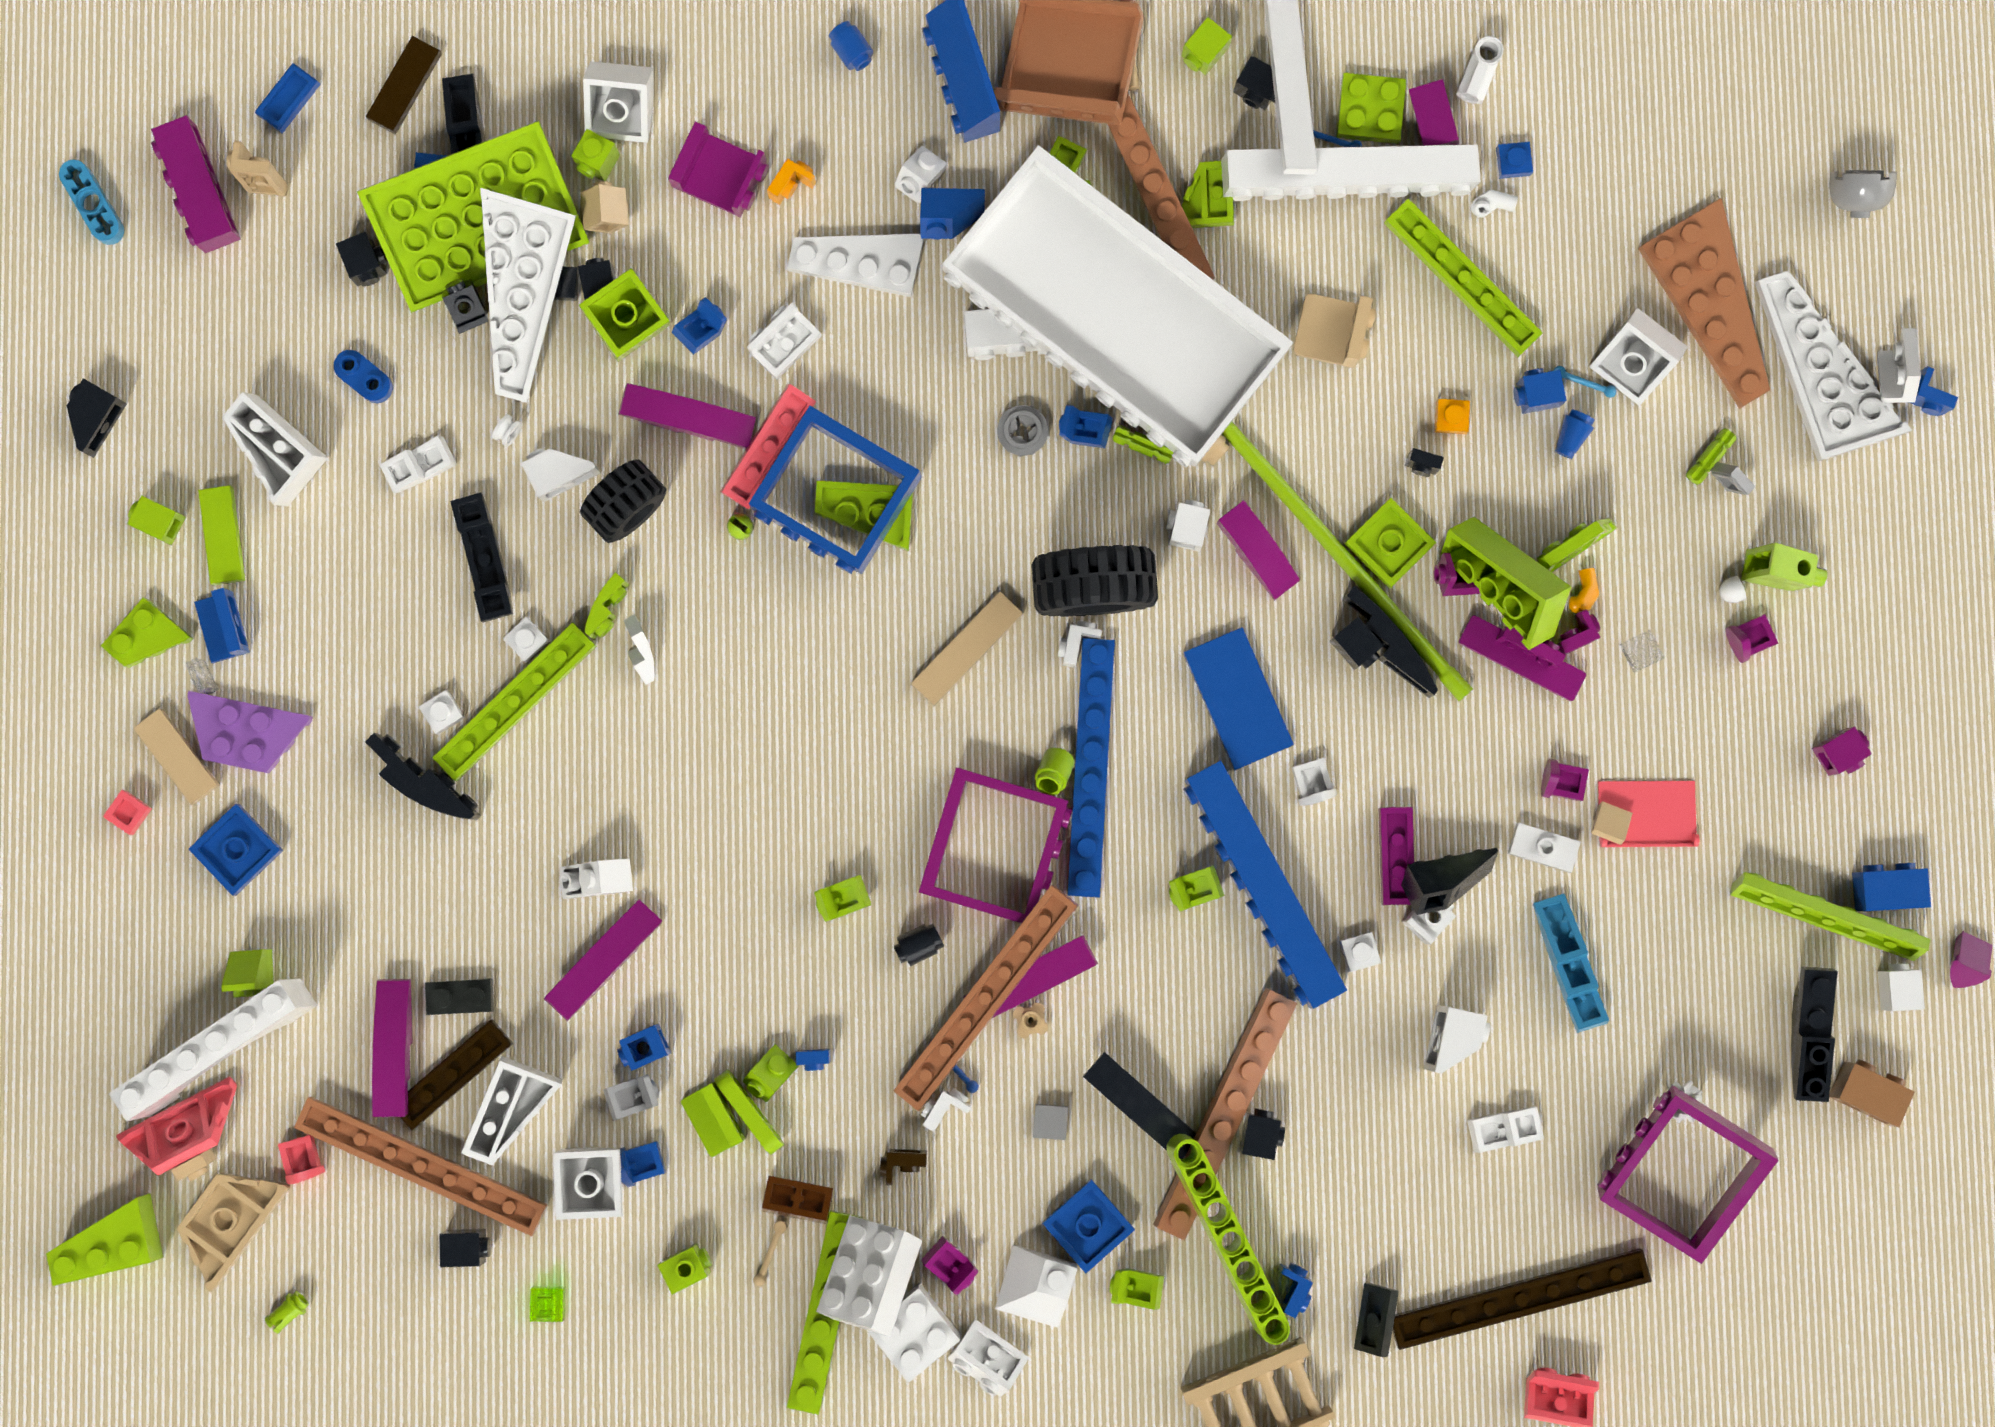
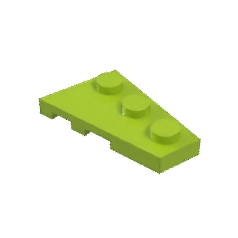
(860, 507)

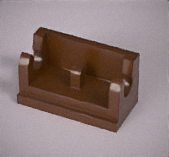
(797, 1199)

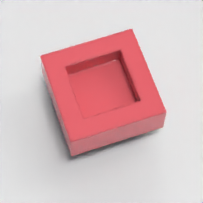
(127, 812)

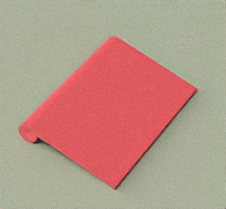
(1661, 812)

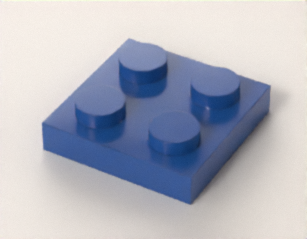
(235, 849)
(1088, 1226)

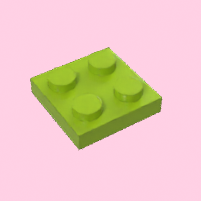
(1371, 108)
(1390, 543)

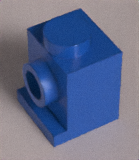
(657, 1044)

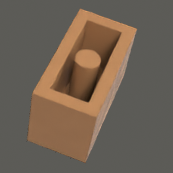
(1871, 1093)

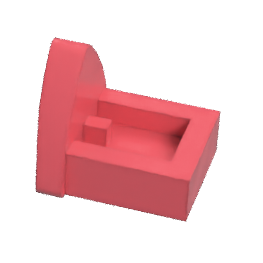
(300, 1159)

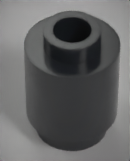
(918, 944)

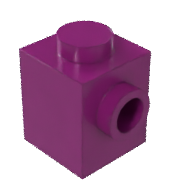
(1843, 751)

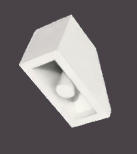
(556, 472)

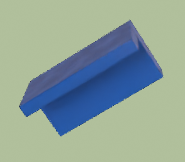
(221, 626)

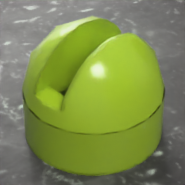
(737, 533)

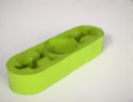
(749, 1111)

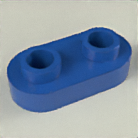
(362, 375)

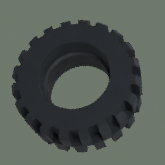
(1094, 580)

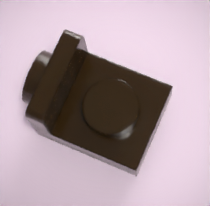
(907, 1159)

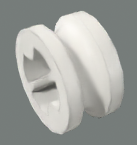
(507, 430)

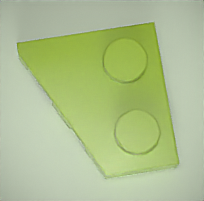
(1205, 200)

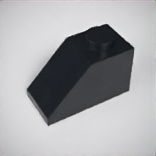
(92, 415)

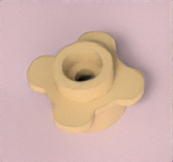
(1022, 1015)

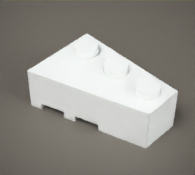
(274, 447)
(507, 1107)

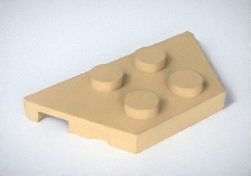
(227, 1221)

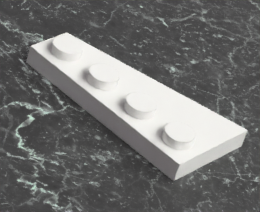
(866, 261)

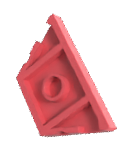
(181, 1129)

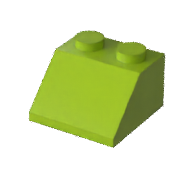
(624, 315)

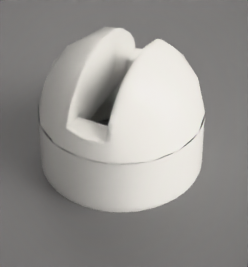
(1732, 590)

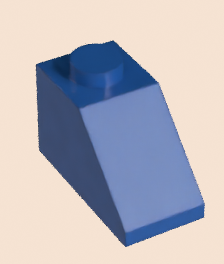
(949, 211)

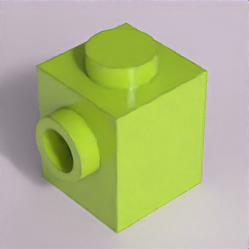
(595, 156)
(685, 1268)

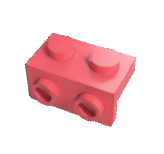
(1560, 1398)

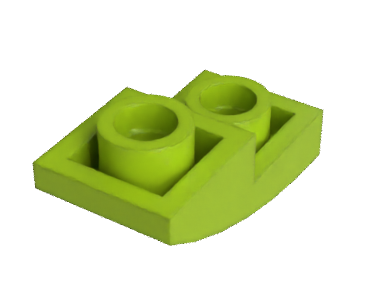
(600, 617)

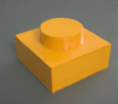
(1452, 416)

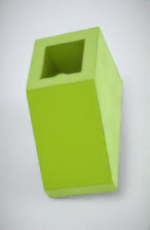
(248, 972)

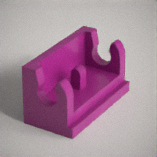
(1434, 114)

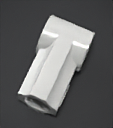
(1480, 71)

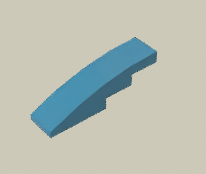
(1570, 963)

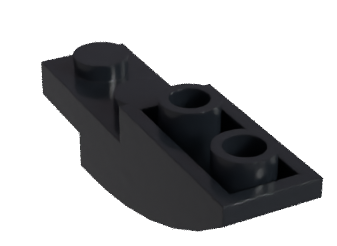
(430, 789)
(1811, 1034)

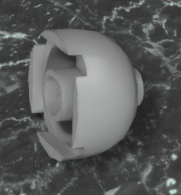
(1862, 191)

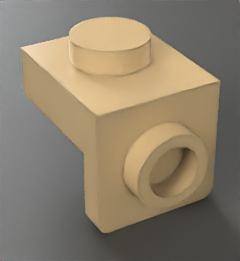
(195, 1166)

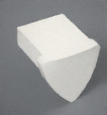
(1313, 782)

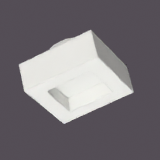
(526, 639)
(441, 712)
(1360, 952)

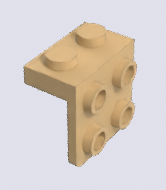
(1334, 330)

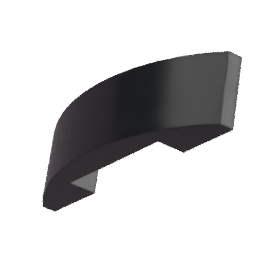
(483, 557)

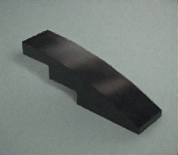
(1398, 651)
(1137, 1102)

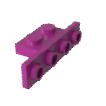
(1540, 665)

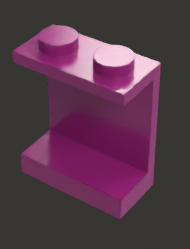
(718, 171)

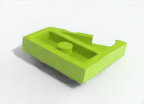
(143, 635)

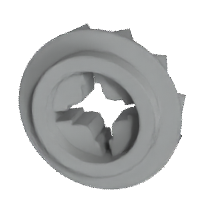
(1028, 417)

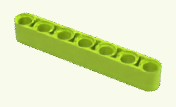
(1239, 1250)

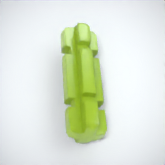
(1141, 444)
(1711, 456)

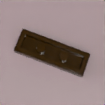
(403, 85)

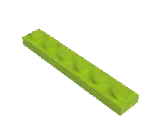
(1463, 277)
(514, 702)
(1831, 917)
(819, 1330)

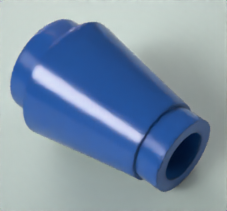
(1573, 433)

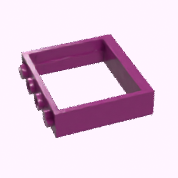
(1051, 848)
(1729, 1205)

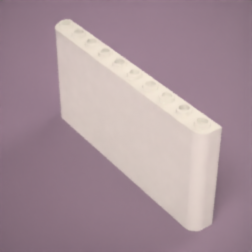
(1115, 307)

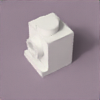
(1426, 930)

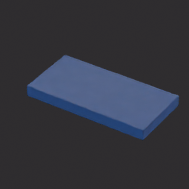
(1238, 698)

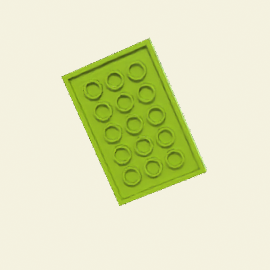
(434, 214)

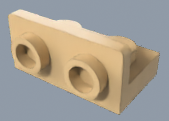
(254, 172)

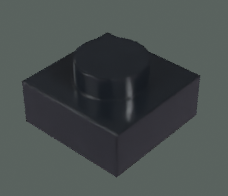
(1423, 462)

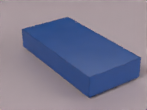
(287, 98)

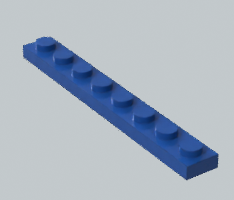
(1091, 768)

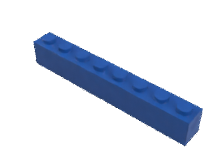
(1265, 886)

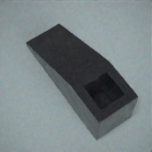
(1442, 881)

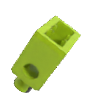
(1782, 567)

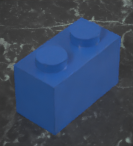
(1891, 889)

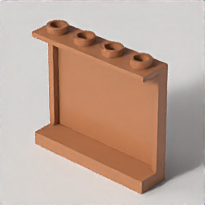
(1071, 59)

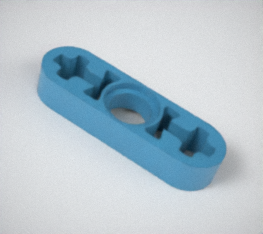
(79, 195)

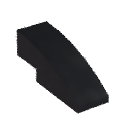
(462, 112)

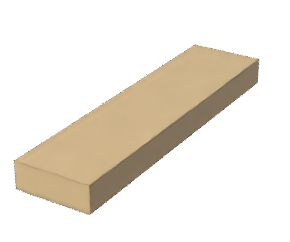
(967, 648)

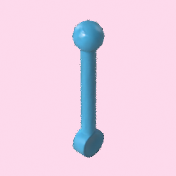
(1609, 391)

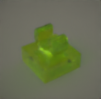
(547, 1304)

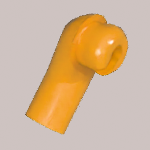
(1588, 593)

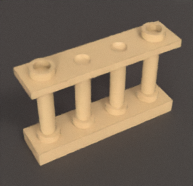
(1261, 1368)

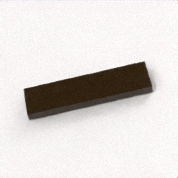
(455, 1072)

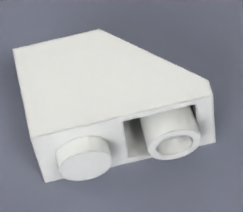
(596, 878)

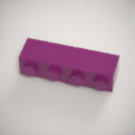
(195, 184)

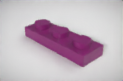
(1396, 852)

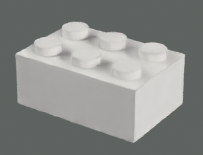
(869, 1275)

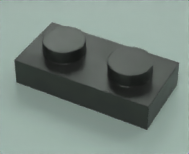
(459, 997)
(1376, 1320)

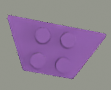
(243, 732)

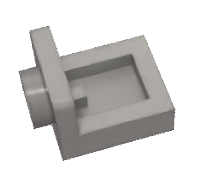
(631, 1096)

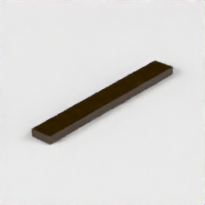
(1520, 1298)

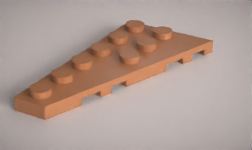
(1704, 283)

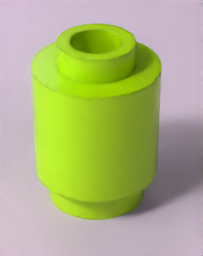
(1054, 771)

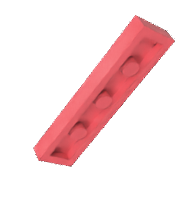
(766, 445)

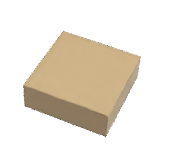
(1611, 823)

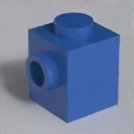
(1539, 391)

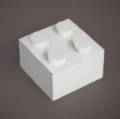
(919, 1334)

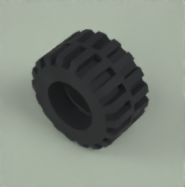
(623, 501)

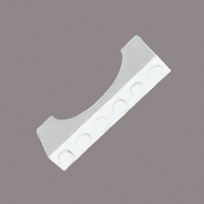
(167, 1077)

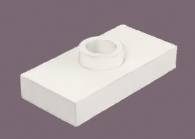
(1544, 847)

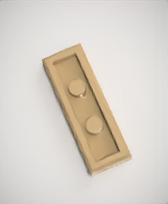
(176, 756)

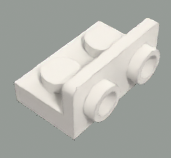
(1900, 369)
(988, 1359)

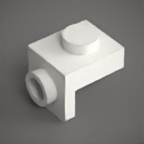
(919, 172)
(1070, 646)
(935, 1110)

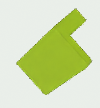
(713, 1119)

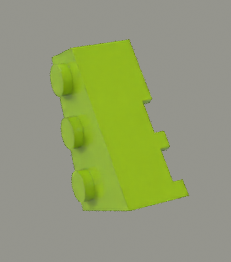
(112, 1244)

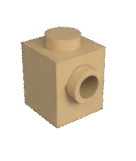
(604, 208)

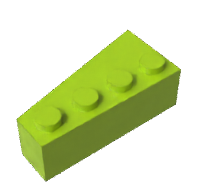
(1509, 579)

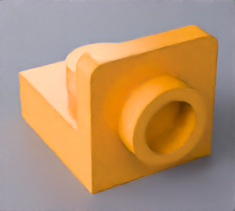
(784, 182)

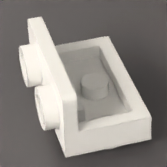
(783, 340)

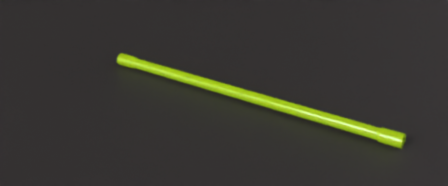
(1447, 674)

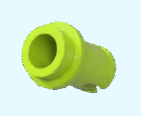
(287, 1311)

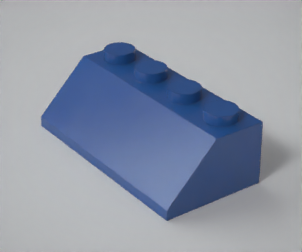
(962, 70)

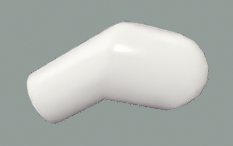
(1492, 200)

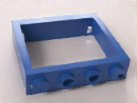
(817, 544)

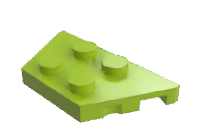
(1577, 542)

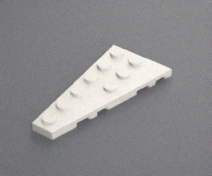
(523, 270)
(1828, 381)

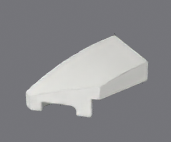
(641, 655)

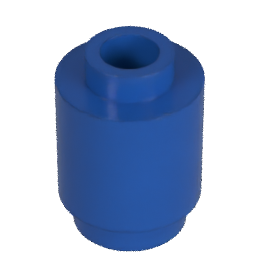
(851, 46)

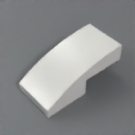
(418, 465)
(1505, 1129)

